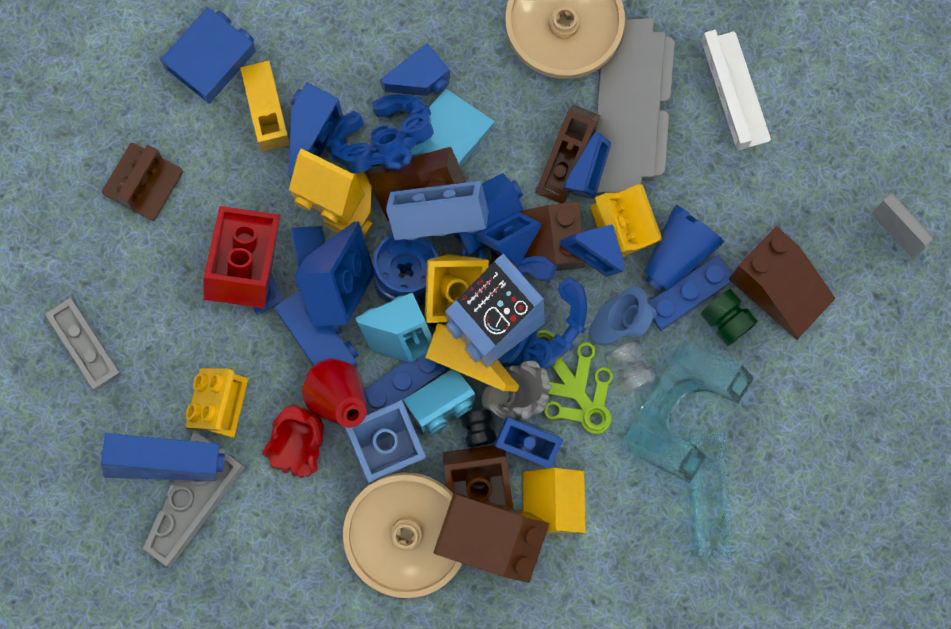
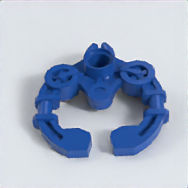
(387, 144)
(572, 292)

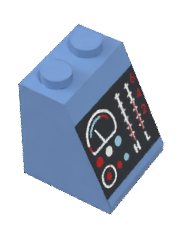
(495, 312)

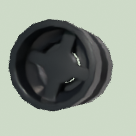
(478, 428)

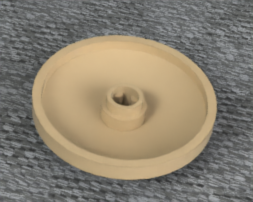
(564, 35)
(395, 532)

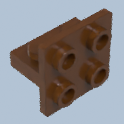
(142, 181)

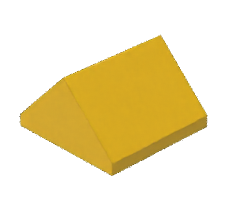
(447, 280)
(557, 498)

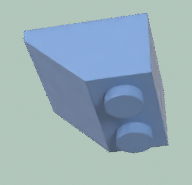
(385, 442)

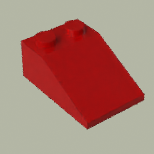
(241, 257)

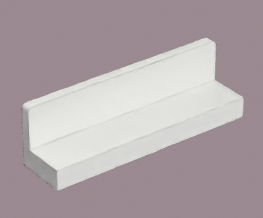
(735, 89)

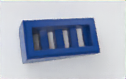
(589, 168)

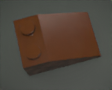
(424, 171)
(557, 223)
(783, 283)
(479, 474)
(491, 537)

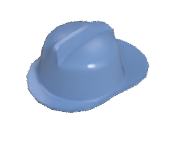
(623, 316)

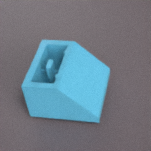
(396, 329)
(440, 401)

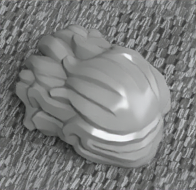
(529, 398)

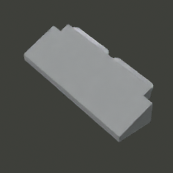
(630, 106)

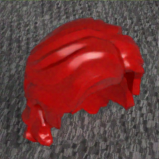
(295, 441)

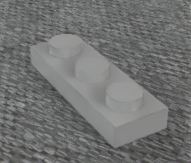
(82, 344)

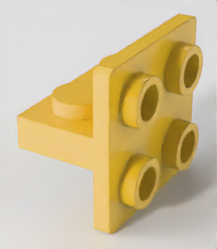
(630, 217)
(216, 401)

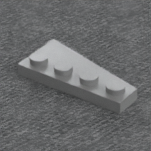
(187, 509)

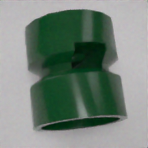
(729, 317)

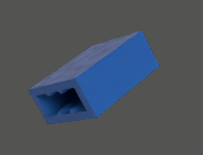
(209, 54)

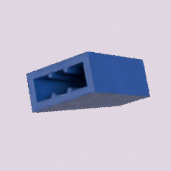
(502, 201)

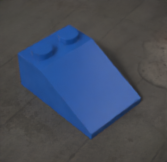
(311, 121)
(335, 277)

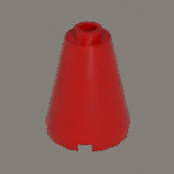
(335, 392)

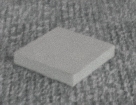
(902, 225)

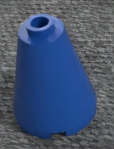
(682, 248)

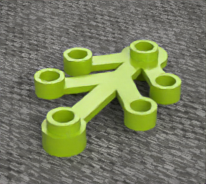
(575, 389)

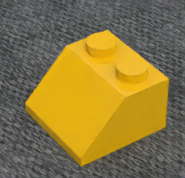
(325, 188)

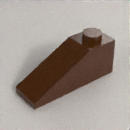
(569, 146)

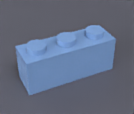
(437, 210)

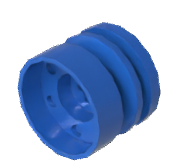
(399, 256)

